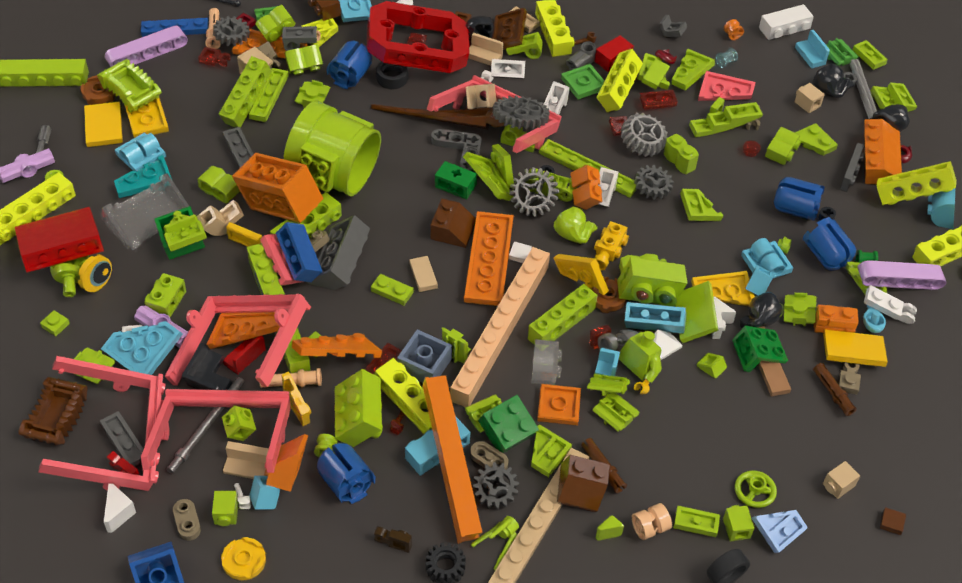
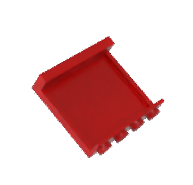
(58, 239)

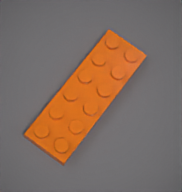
(488, 259)

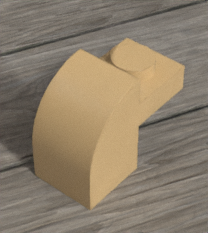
(216, 221)

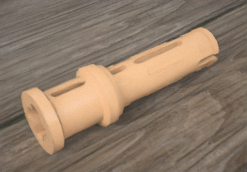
(213, 16)
(300, 378)

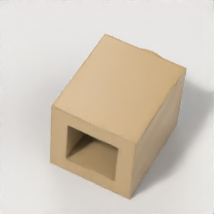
(809, 97)
(841, 480)

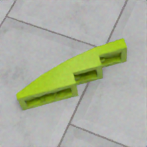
(728, 119)

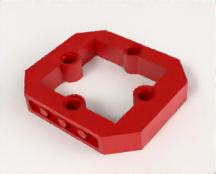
(454, 43)

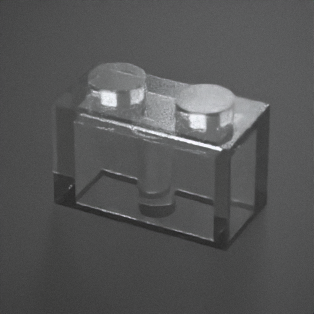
(545, 362)

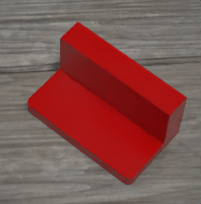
(245, 354)

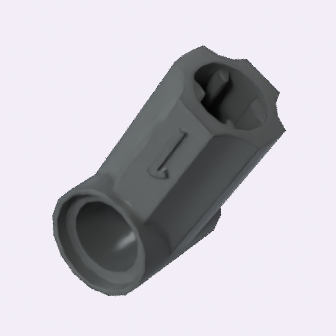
(584, 56)

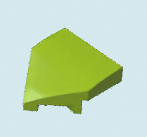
(183, 231)

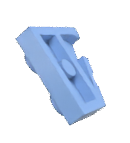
(780, 528)

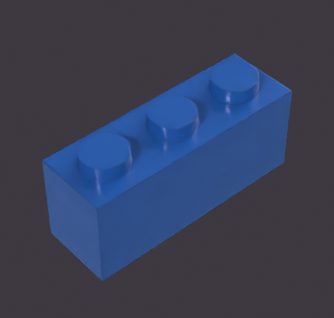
(298, 252)

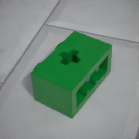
(455, 180)

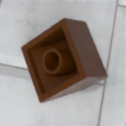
(452, 223)
(582, 482)

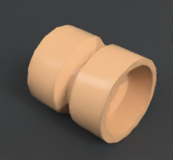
(651, 521)

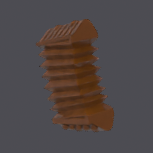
(56, 411)

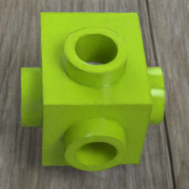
(238, 423)

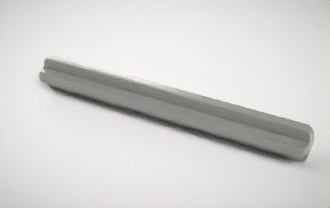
(863, 88)

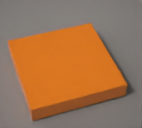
(559, 404)

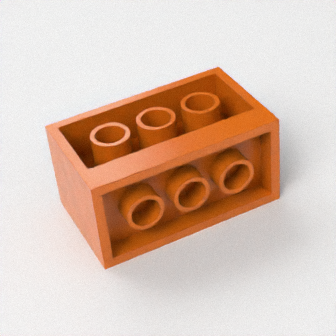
(278, 187)

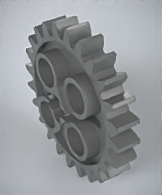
(521, 112)

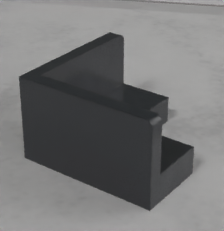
(203, 369)

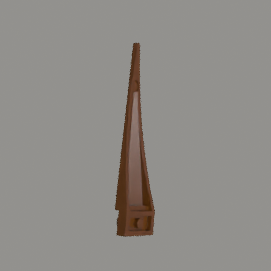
(469, 117)

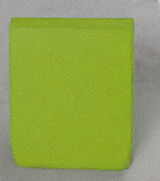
(712, 364)
(609, 529)

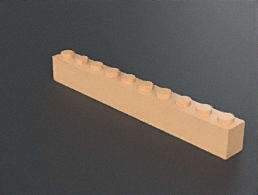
(499, 328)

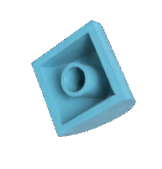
(942, 208)

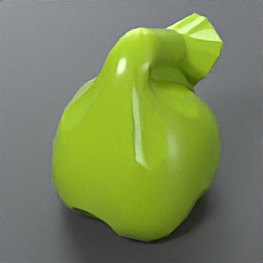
(573, 225)

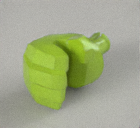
(68, 274)

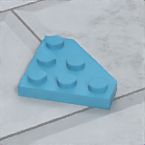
(143, 346)

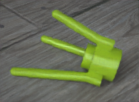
(504, 529)

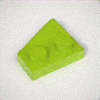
(816, 139)

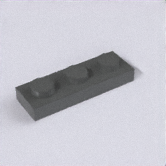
(238, 145)
(853, 167)
(122, 438)

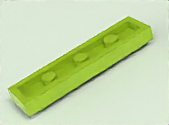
(268, 95)

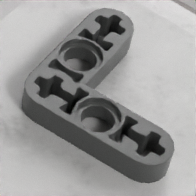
(466, 146)

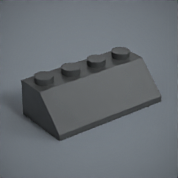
(341, 253)

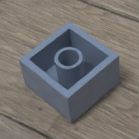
(425, 356)

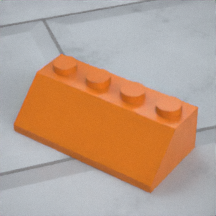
(881, 150)

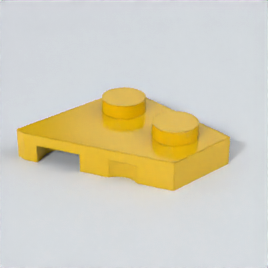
(297, 403)

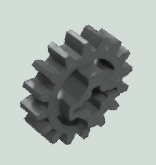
(231, 30)
(653, 182)
(503, 488)

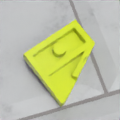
(326, 28)

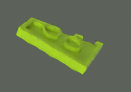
(691, 69)
(489, 174)

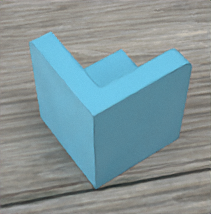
(759, 280)
(607, 362)
(263, 495)

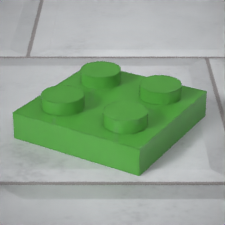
(583, 81)

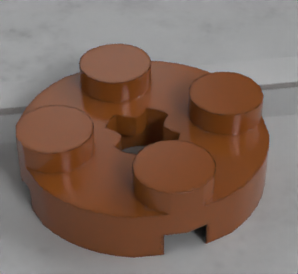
(92, 96)
(609, 303)

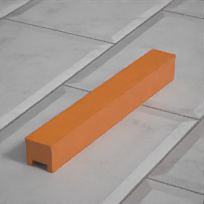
(452, 459)

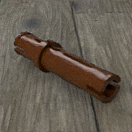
(838, 395)
(596, 455)

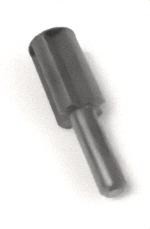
(43, 137)

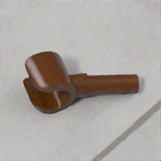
(590, 38)

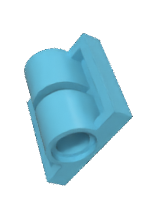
(140, 151)
(768, 256)

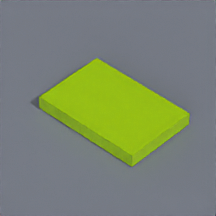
(700, 311)

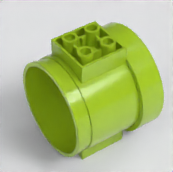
(334, 147)

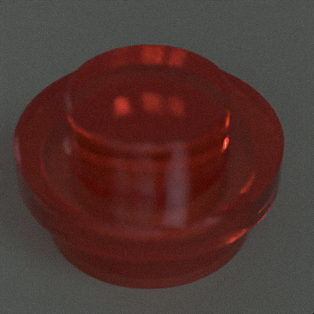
(751, 148)

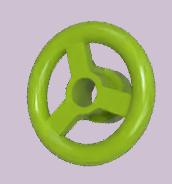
(760, 480)

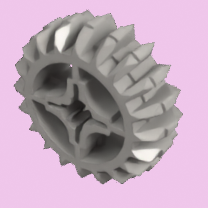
(644, 134)
(529, 198)

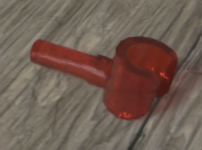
(396, 426)

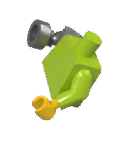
(638, 354)

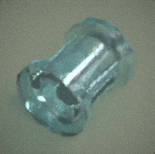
(726, 57)

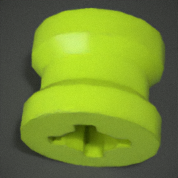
(324, 441)

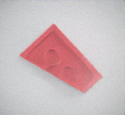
(726, 87)
(274, 252)

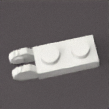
(890, 305)

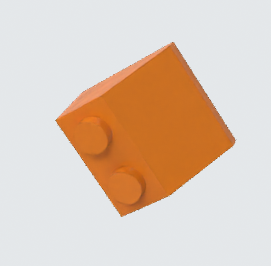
(287, 464)

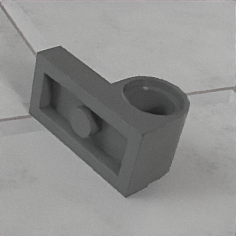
(295, 35)

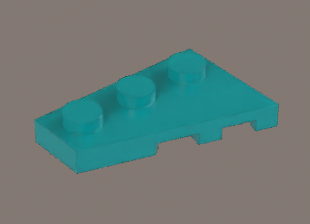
(140, 180)

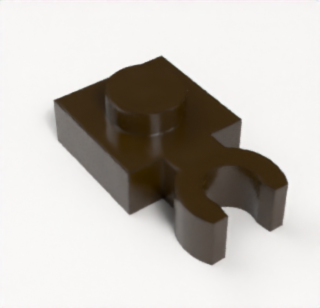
(396, 539)

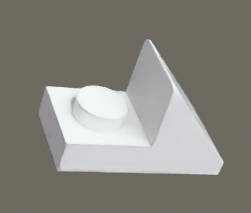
(557, 97)
(608, 183)
(724, 315)

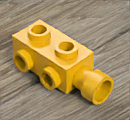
(610, 244)

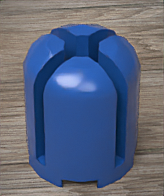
(349, 64)
(798, 197)
(830, 244)
(345, 472)

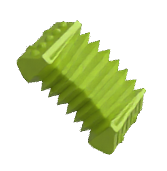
(130, 84)

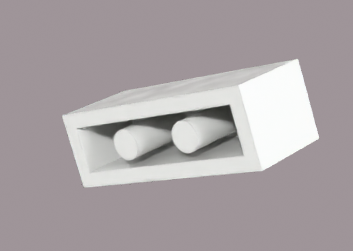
(786, 22)

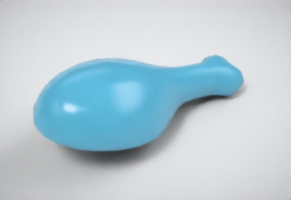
(874, 320)

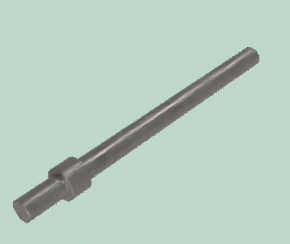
(183, 453)

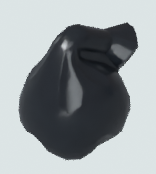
(480, 25)
(832, 81)
(895, 115)
(763, 311)

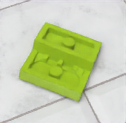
(893, 94)

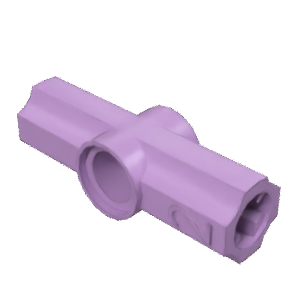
(26, 165)
(149, 317)

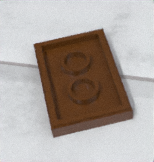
(510, 27)

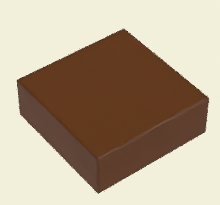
(893, 521)

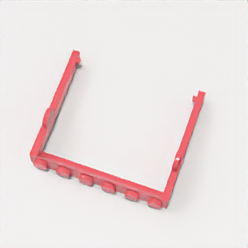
(458, 93)
(288, 315)
(122, 381)
(219, 398)

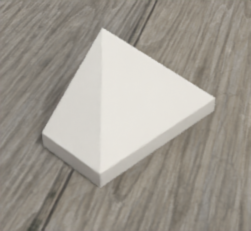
(508, 68)
(667, 342)

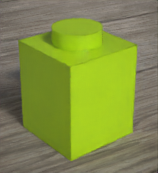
(225, 508)
(738, 523)

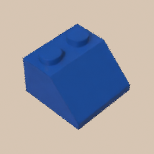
(156, 565)

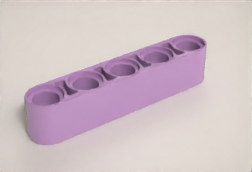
(148, 46)
(901, 275)

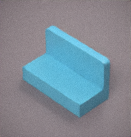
(813, 50)

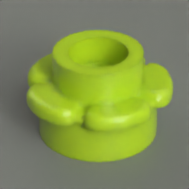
(784, 244)

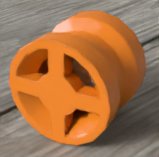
(733, 29)

